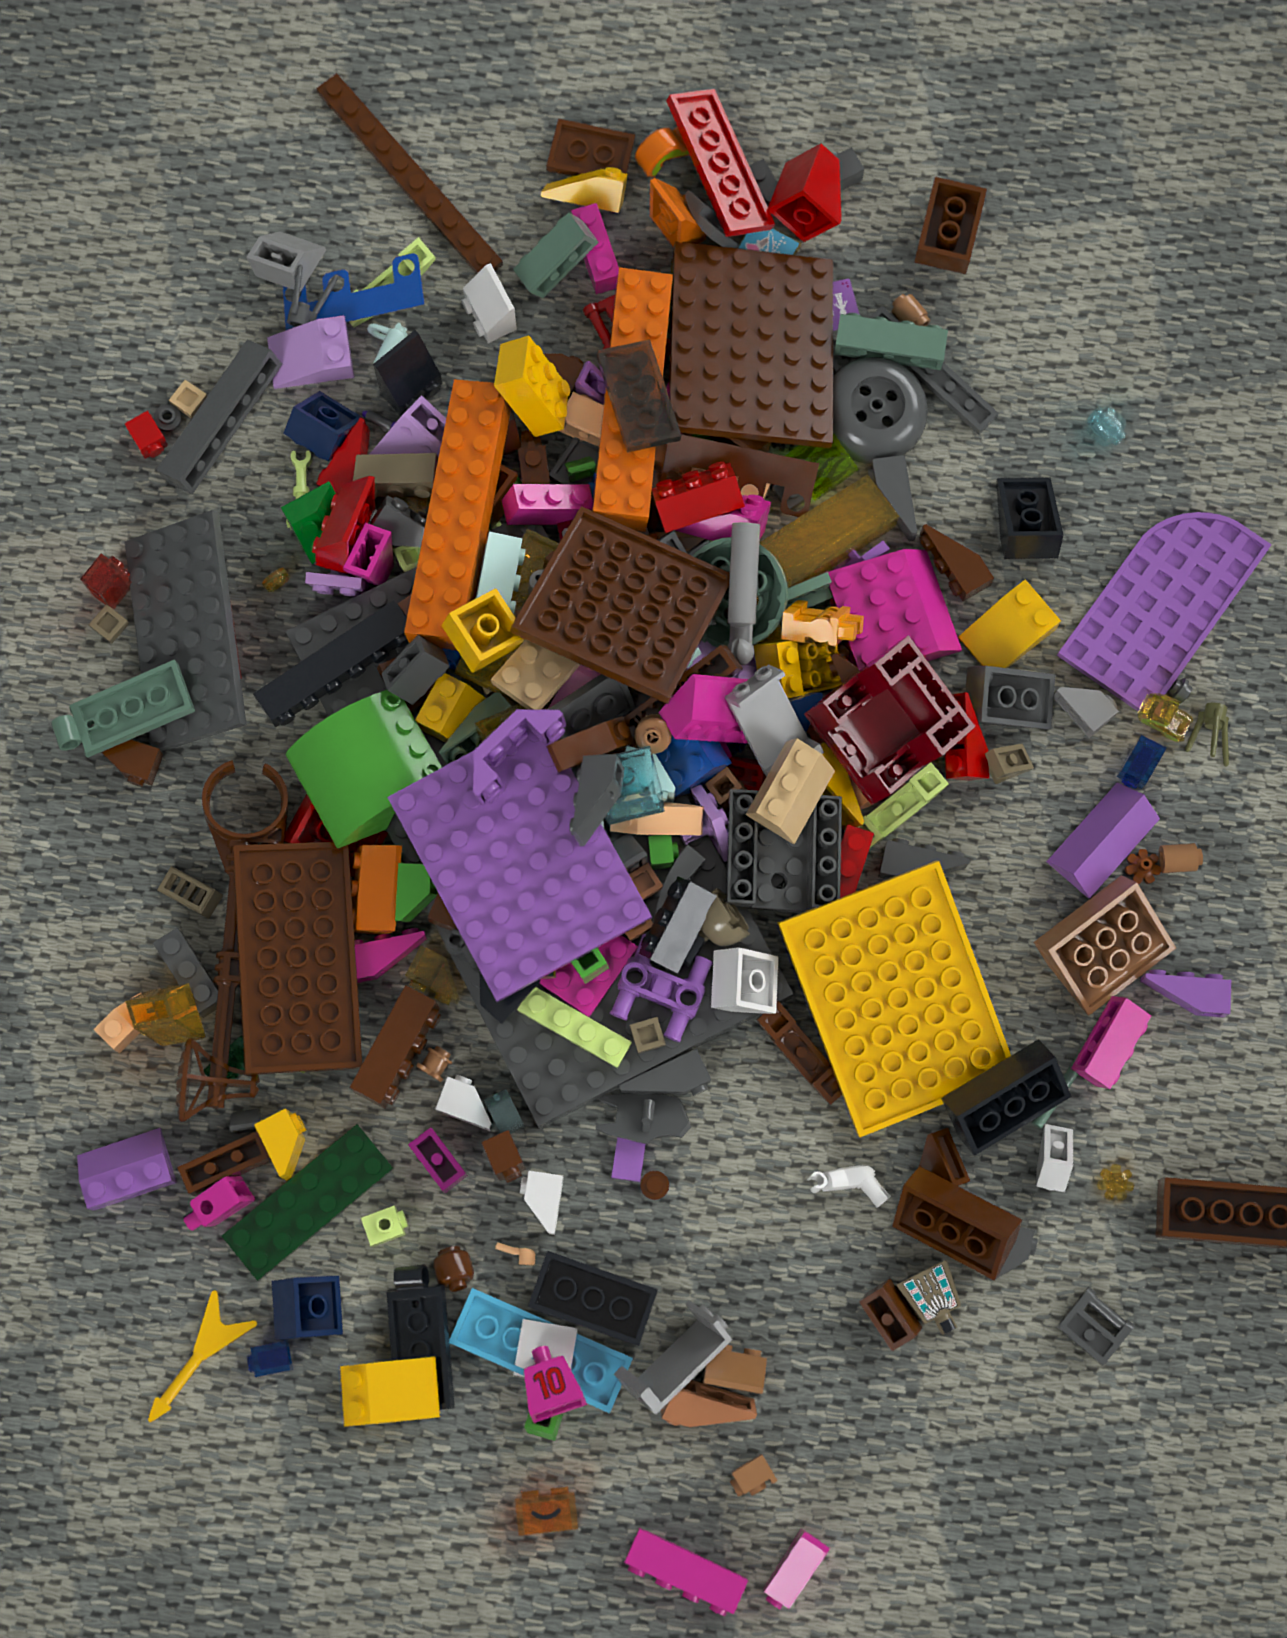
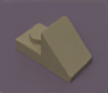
(1008, 762)

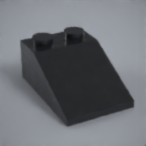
(407, 373)
(1028, 518)

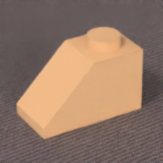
(117, 1028)

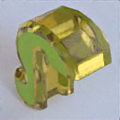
(1163, 715)

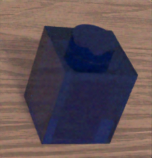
(270, 1359)

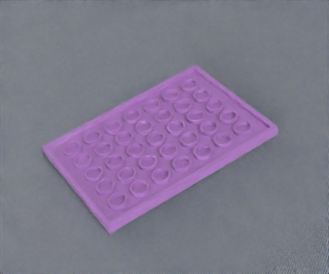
(514, 870)

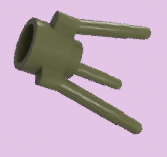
(1214, 719)

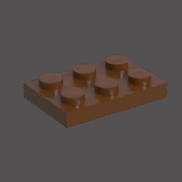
(587, 148)

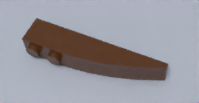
(717, 663)

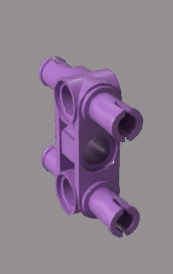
(663, 990)

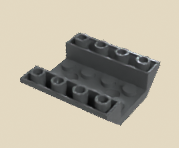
(808, 866)

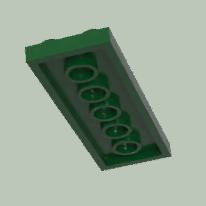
(307, 1202)

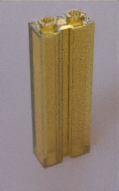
(831, 531)

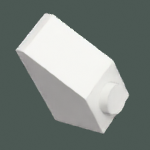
(463, 1103)
(1055, 1158)
(543, 1197)

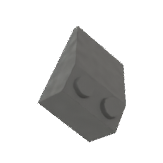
(1011, 696)

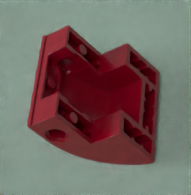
(889, 720)

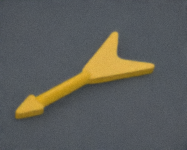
(211, 1339)

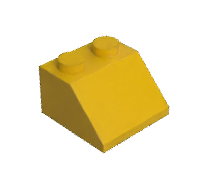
(447, 707)
(283, 1140)

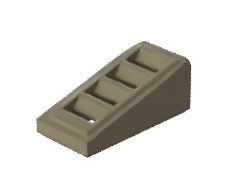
(206, 899)

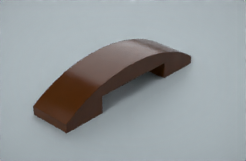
(801, 1052)

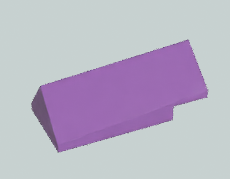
(1104, 839)

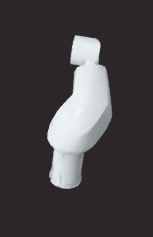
(850, 1178)

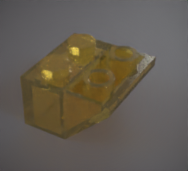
(166, 1015)

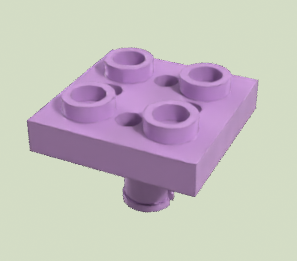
(336, 581)
(713, 822)

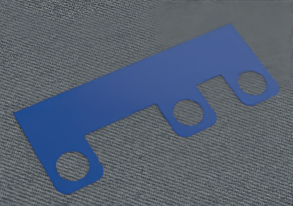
(401, 294)

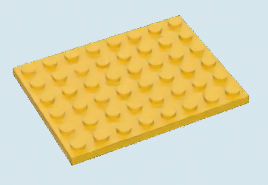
(895, 996)

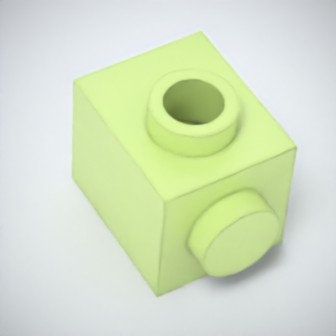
(384, 1225)

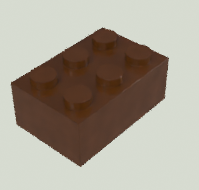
(950, 225)

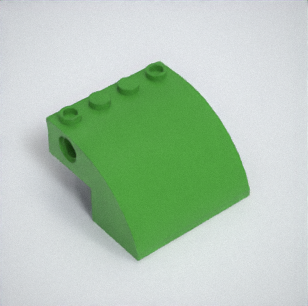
(359, 761)

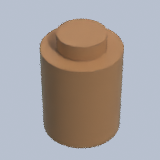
(1180, 858)

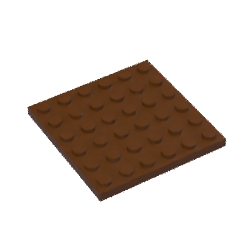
(622, 604)

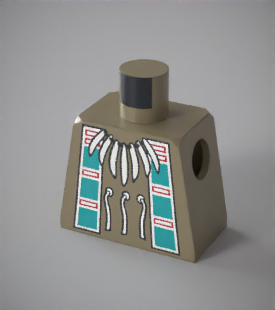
(932, 1296)

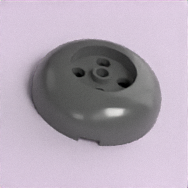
(871, 438)

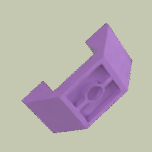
(545, 724)

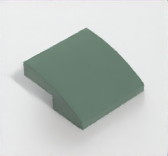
(814, 591)

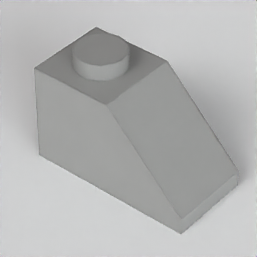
(1087, 708)

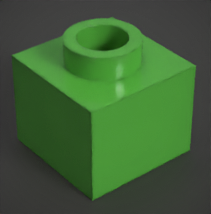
(662, 851)
(546, 1432)

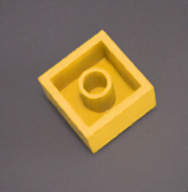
(482, 630)

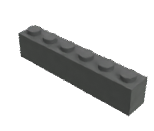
(219, 416)

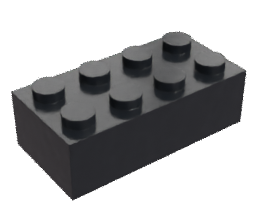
(1006, 1097)
(593, 1298)

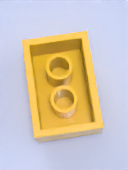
(532, 386)

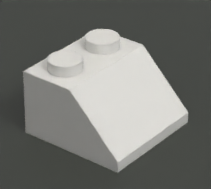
(489, 305)
(744, 981)

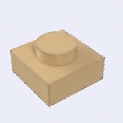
(188, 398)

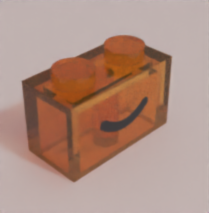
(546, 1512)

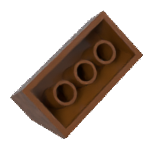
(956, 1222)

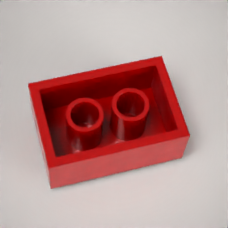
(697, 496)

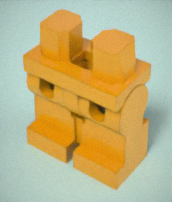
(821, 625)

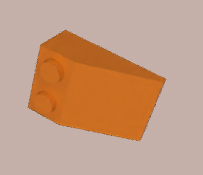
(672, 214)

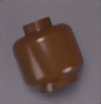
(453, 1268)

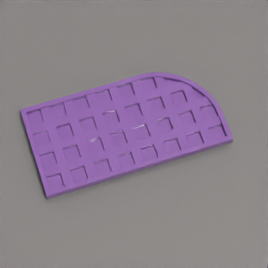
(1163, 604)

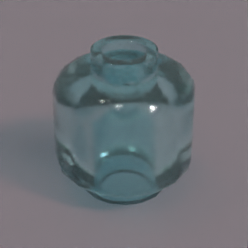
(1106, 426)

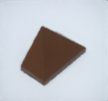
(943, 1158)

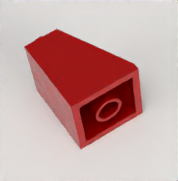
(809, 193)

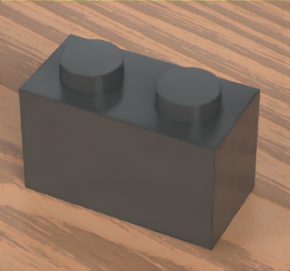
(415, 669)

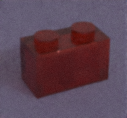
(107, 580)

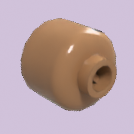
(648, 725)

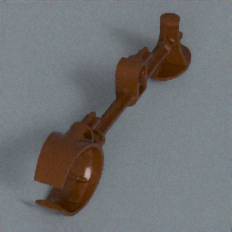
(228, 966)

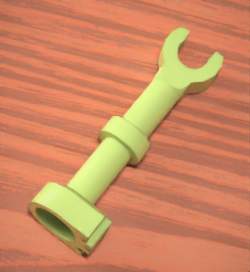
(301, 475)

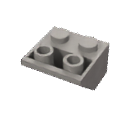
(278, 256)

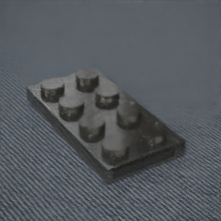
(638, 395)

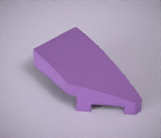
(879, 550)

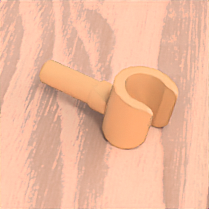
(526, 1255)

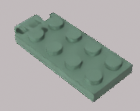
(125, 710)

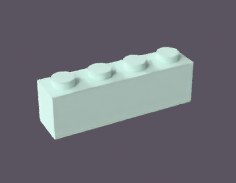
(500, 565)

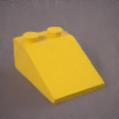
(1010, 627)
(389, 1391)

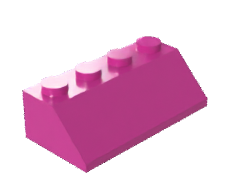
(702, 711)

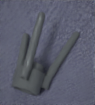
(300, 311)

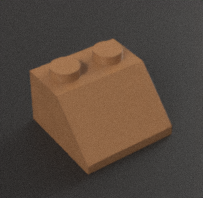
(737, 1370)

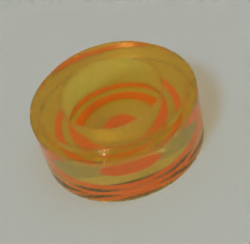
(276, 579)

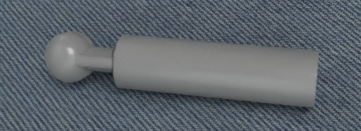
(743, 589)

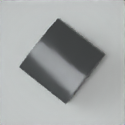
(707, 220)

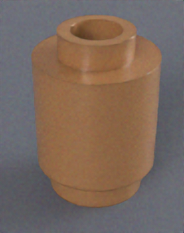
(909, 309)

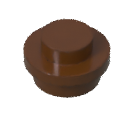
(654, 1185)

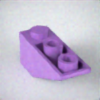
(1198, 995)

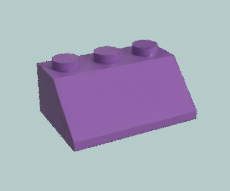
(125, 1170)

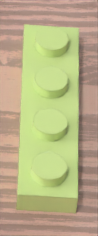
(575, 1027)

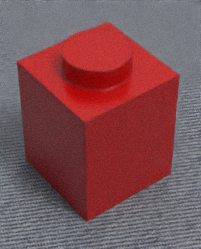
(146, 435)

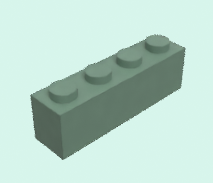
(891, 340)

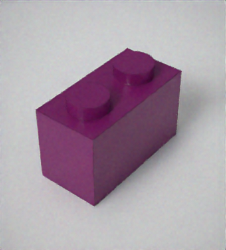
(437, 1160)

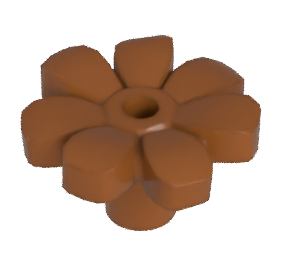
(1143, 867)

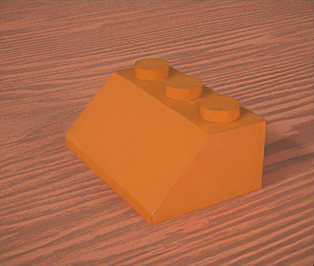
(375, 888)

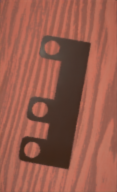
(748, 465)

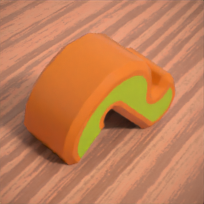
(659, 147)

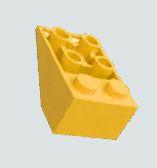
(802, 663)

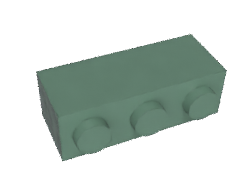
(555, 255)

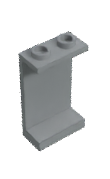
(766, 716)
(679, 1362)

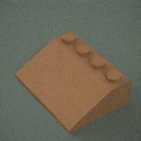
(1105, 944)

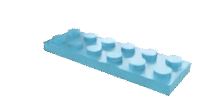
(493, 1332)

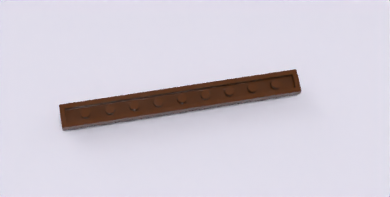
(408, 174)

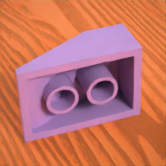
(312, 353)

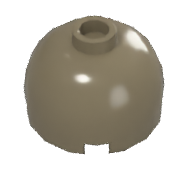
(723, 922)

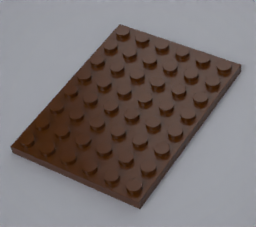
(752, 345)

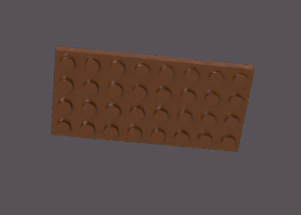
(296, 958)

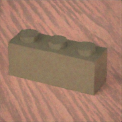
(399, 473)

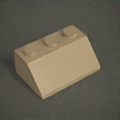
(791, 790)

